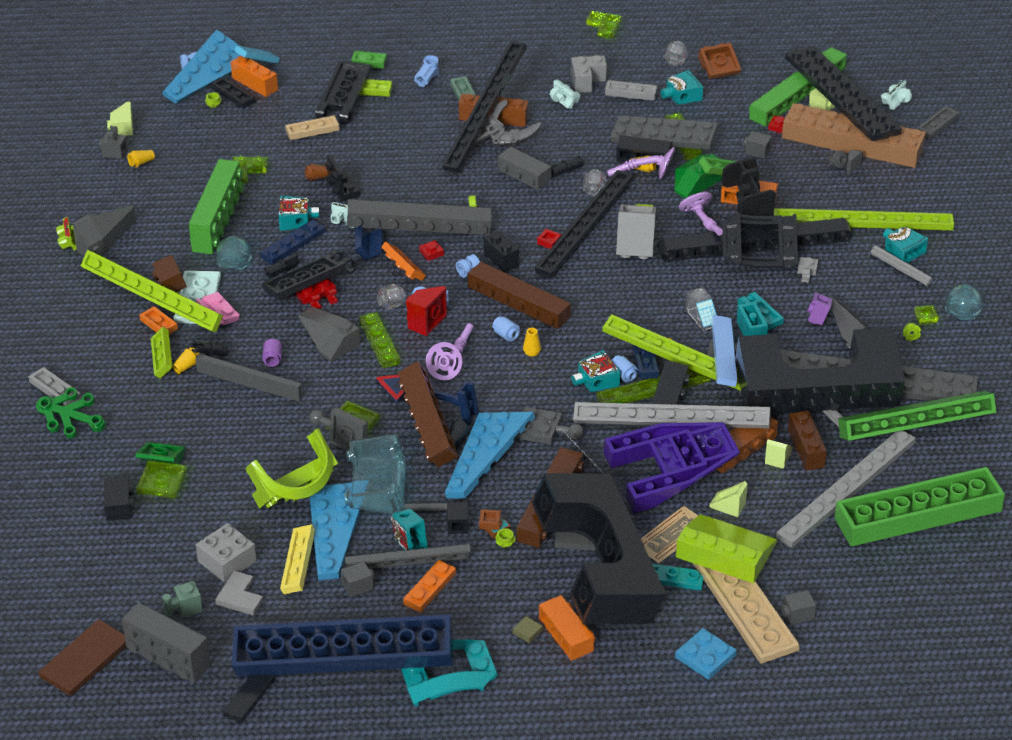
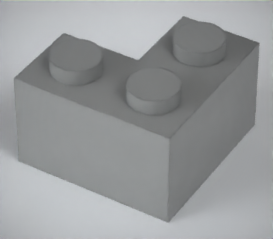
(587, 70)

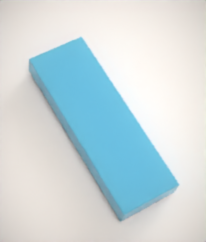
(256, 54)

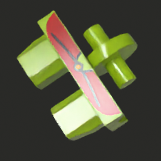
(66, 235)

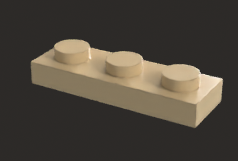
(312, 127)

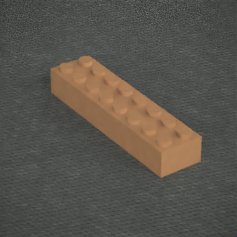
(837, 133)

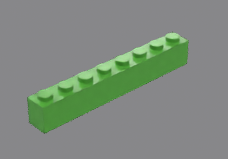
(789, 91)
(916, 415)

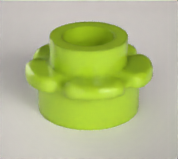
(213, 99)
(909, 328)
(505, 537)

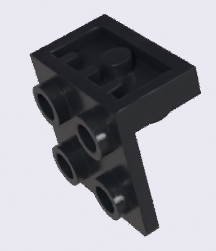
(341, 182)

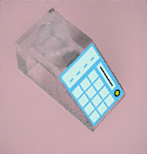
(700, 307)

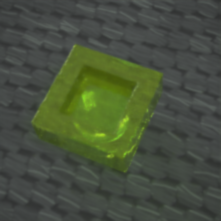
(926, 314)

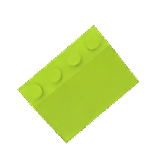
(724, 547)

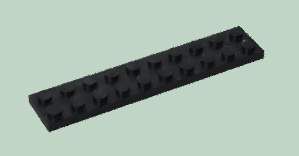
(843, 93)

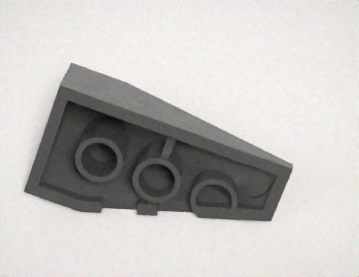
(103, 230)
(846, 321)
(330, 333)

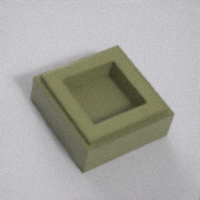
(527, 629)

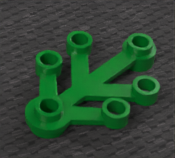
(68, 411)

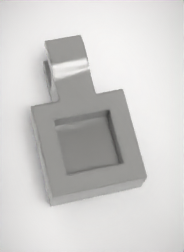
(807, 267)

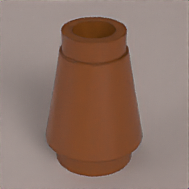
(315, 172)

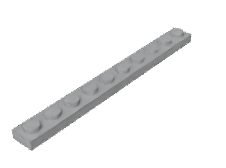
(662, 413)
(845, 488)

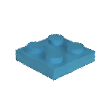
(705, 653)

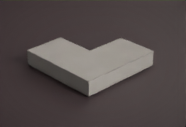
(235, 594)

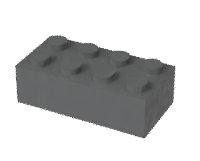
(166, 642)

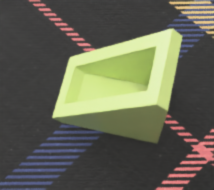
(777, 453)
(731, 499)

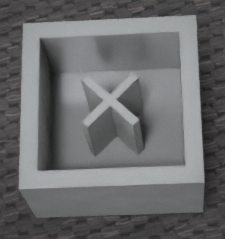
(225, 552)

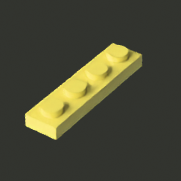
(297, 559)

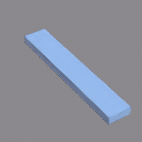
(724, 351)

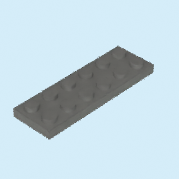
(680, 132)

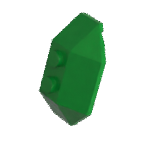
(692, 179)

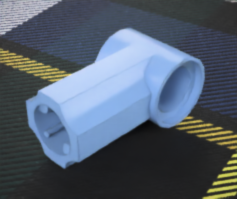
(427, 71)

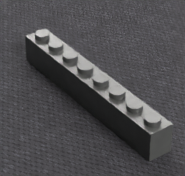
(419, 217)

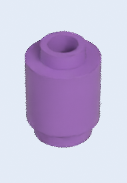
(272, 352)

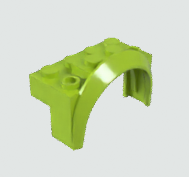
(298, 483)

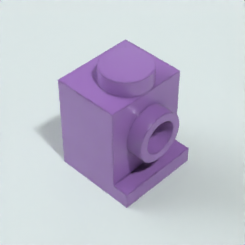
(819, 308)

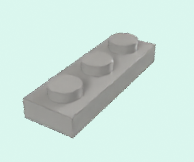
(630, 90)
(51, 384)

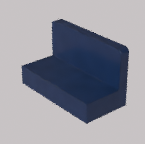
(367, 243)

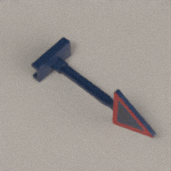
(465, 397)

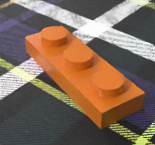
(403, 261)
(429, 586)

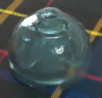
(233, 253)
(964, 302)

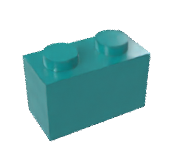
(751, 320)

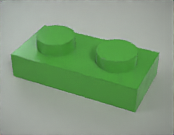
(376, 60)

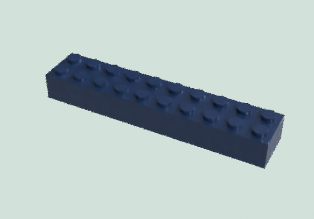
(343, 645)

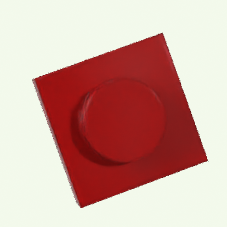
(776, 124)
(548, 238)
(431, 250)

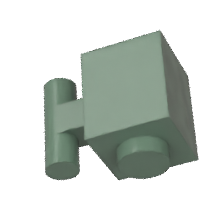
(186, 599)

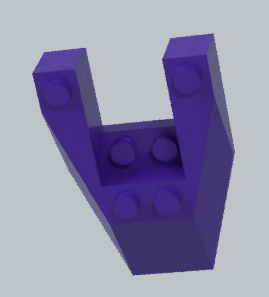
(681, 451)

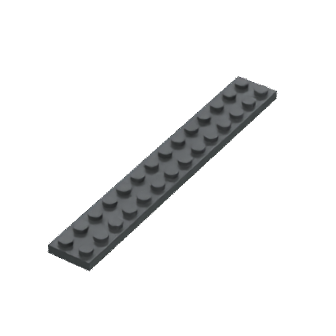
(919, 383)

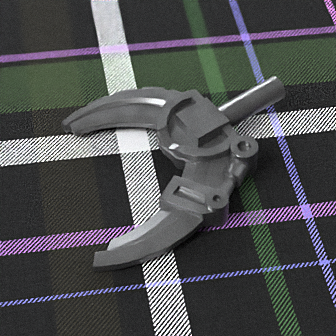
(497, 133)

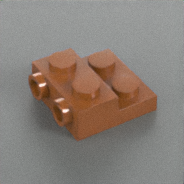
(719, 60)

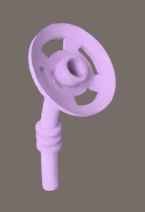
(662, 161)
(698, 206)
(448, 358)

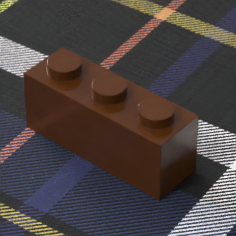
(807, 440)

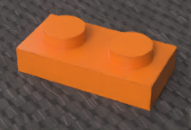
(156, 320)

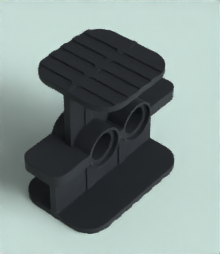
(750, 199)

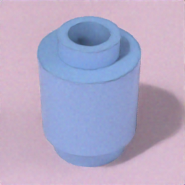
(506, 328)
(627, 370)

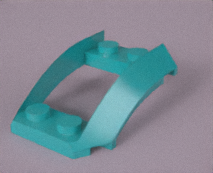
(482, 672)

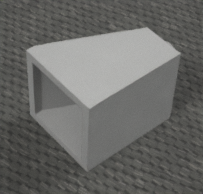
(636, 231)

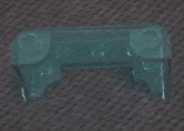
(377, 475)

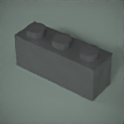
(524, 168)

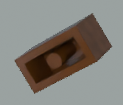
(168, 274)

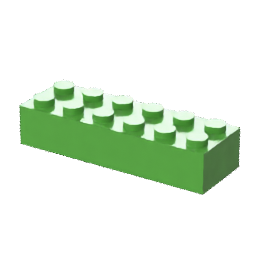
(215, 206)

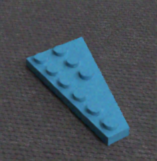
(204, 68)
(487, 443)
(333, 527)

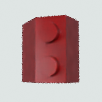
(426, 309)

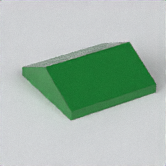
(161, 453)

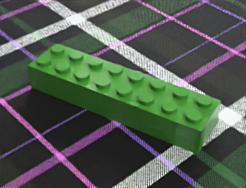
(919, 506)

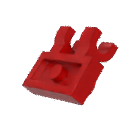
(316, 292)

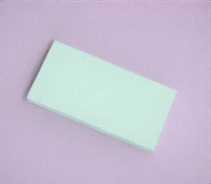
(198, 285)

